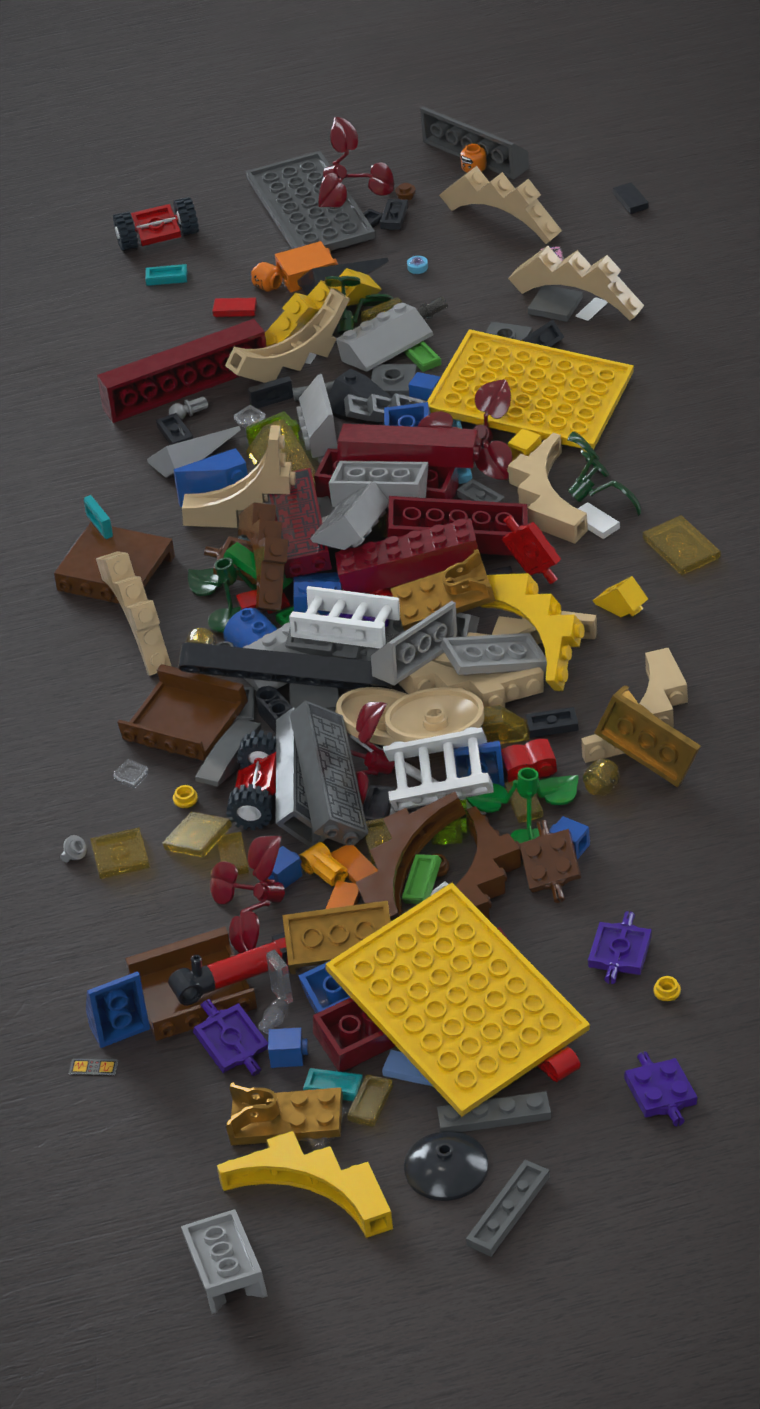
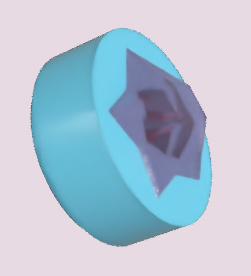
(417, 264)

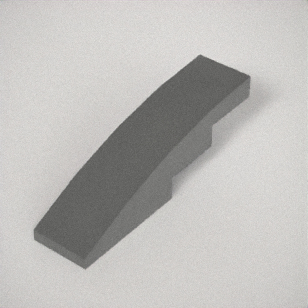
(373, 407)
(329, 649)
(223, 757)

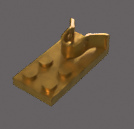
(461, 583)
(646, 738)
(326, 933)
(269, 1114)

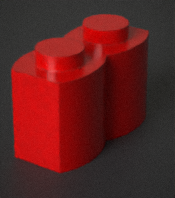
(534, 754)

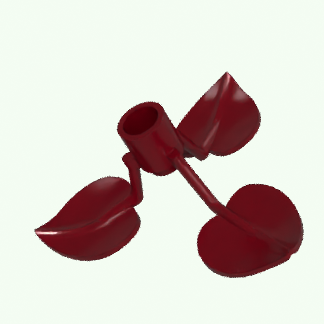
(332, 191)
(494, 400)
(375, 760)
(261, 858)

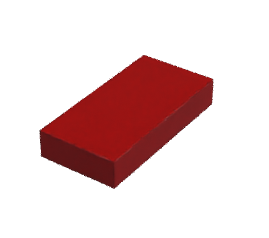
(234, 307)

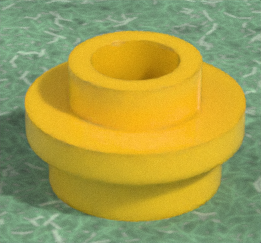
(185, 796)
(667, 988)

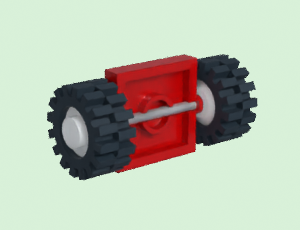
(156, 224)
(256, 782)

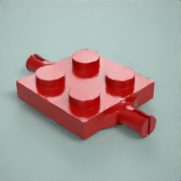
(531, 549)

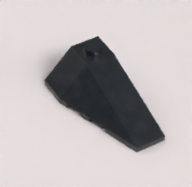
(315, 275)
(354, 384)

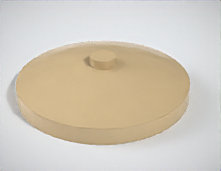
(352, 702)
(433, 713)

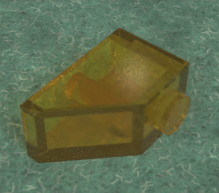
(503, 725)

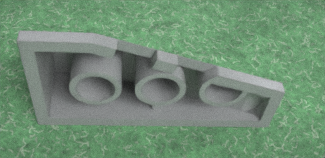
(189, 451)

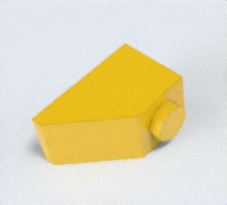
(622, 598)

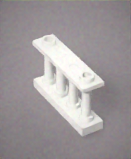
(345, 630)
(428, 792)

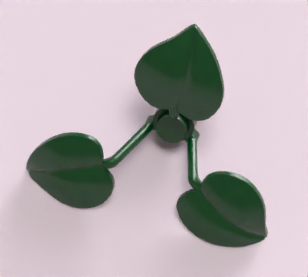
(347, 319)
(584, 484)
(205, 583)

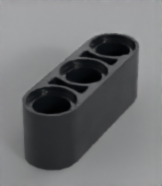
(271, 705)

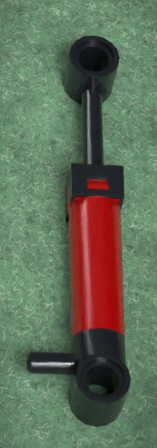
(191, 985)

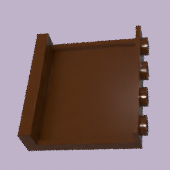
(80, 571)
(185, 713)
(155, 966)

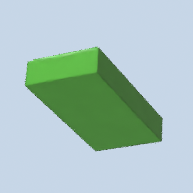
(423, 356)
(421, 878)

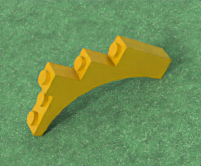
(303, 308)
(558, 632)
(318, 1171)

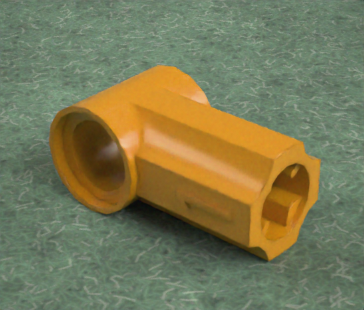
(320, 861)

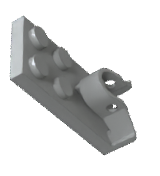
(493, 653)
(223, 1258)

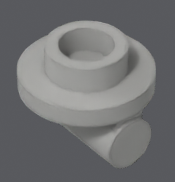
(74, 848)

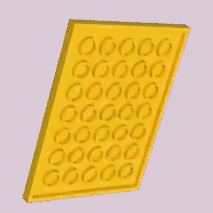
(547, 385)
(457, 998)

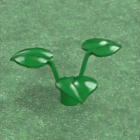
(555, 791)

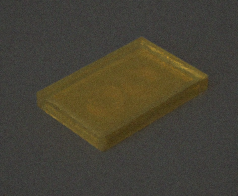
(681, 545)

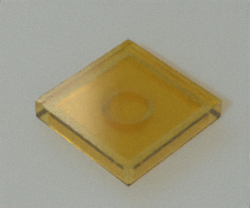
(197, 834)
(119, 853)

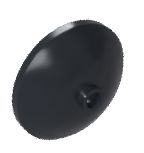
(446, 1166)

